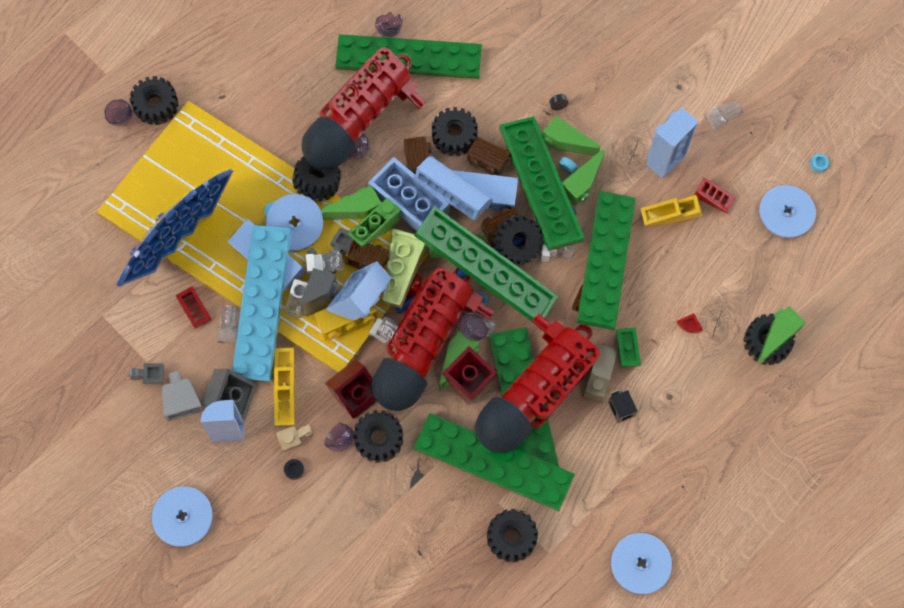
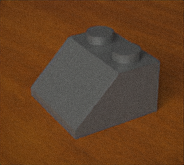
(319, 292)
(230, 386)

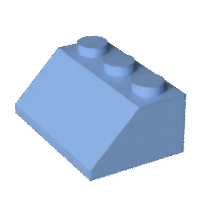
(360, 292)

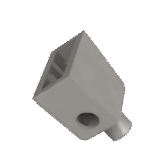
(179, 398)

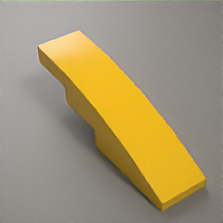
(284, 386)

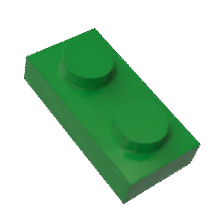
(628, 347)

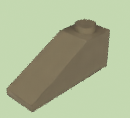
(601, 374)

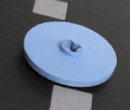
(789, 198)
(302, 209)
(195, 525)
(635, 578)

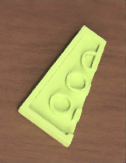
(403, 263)

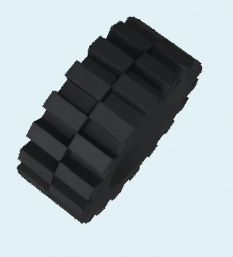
(148, 90)
(451, 143)
(312, 186)
(507, 231)
(754, 342)
(374, 422)
(518, 521)

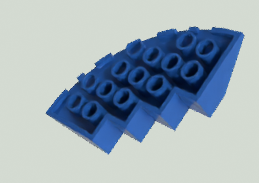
(172, 226)

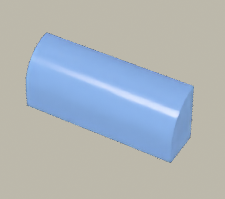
(452, 188)
(499, 188)
(241, 242)
(223, 422)

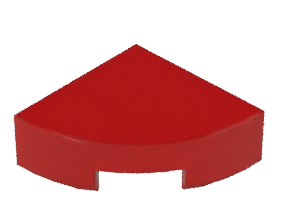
(415, 285)
(690, 324)

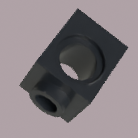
(622, 406)

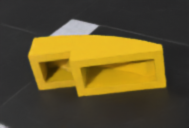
(671, 211)

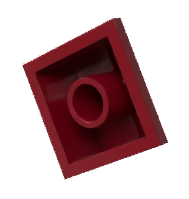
(469, 375)
(352, 388)

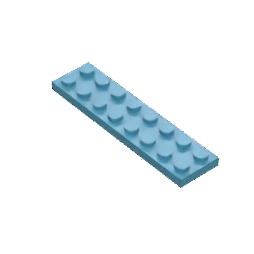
(261, 302)

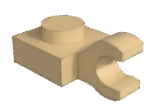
(290, 437)

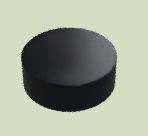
(558, 102)
(294, 469)

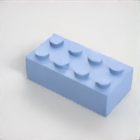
(671, 142)
(411, 196)

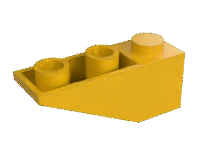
(332, 324)

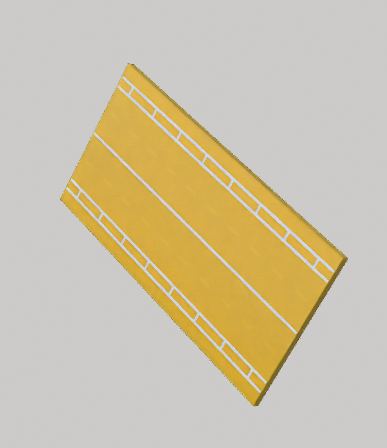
(191, 153)

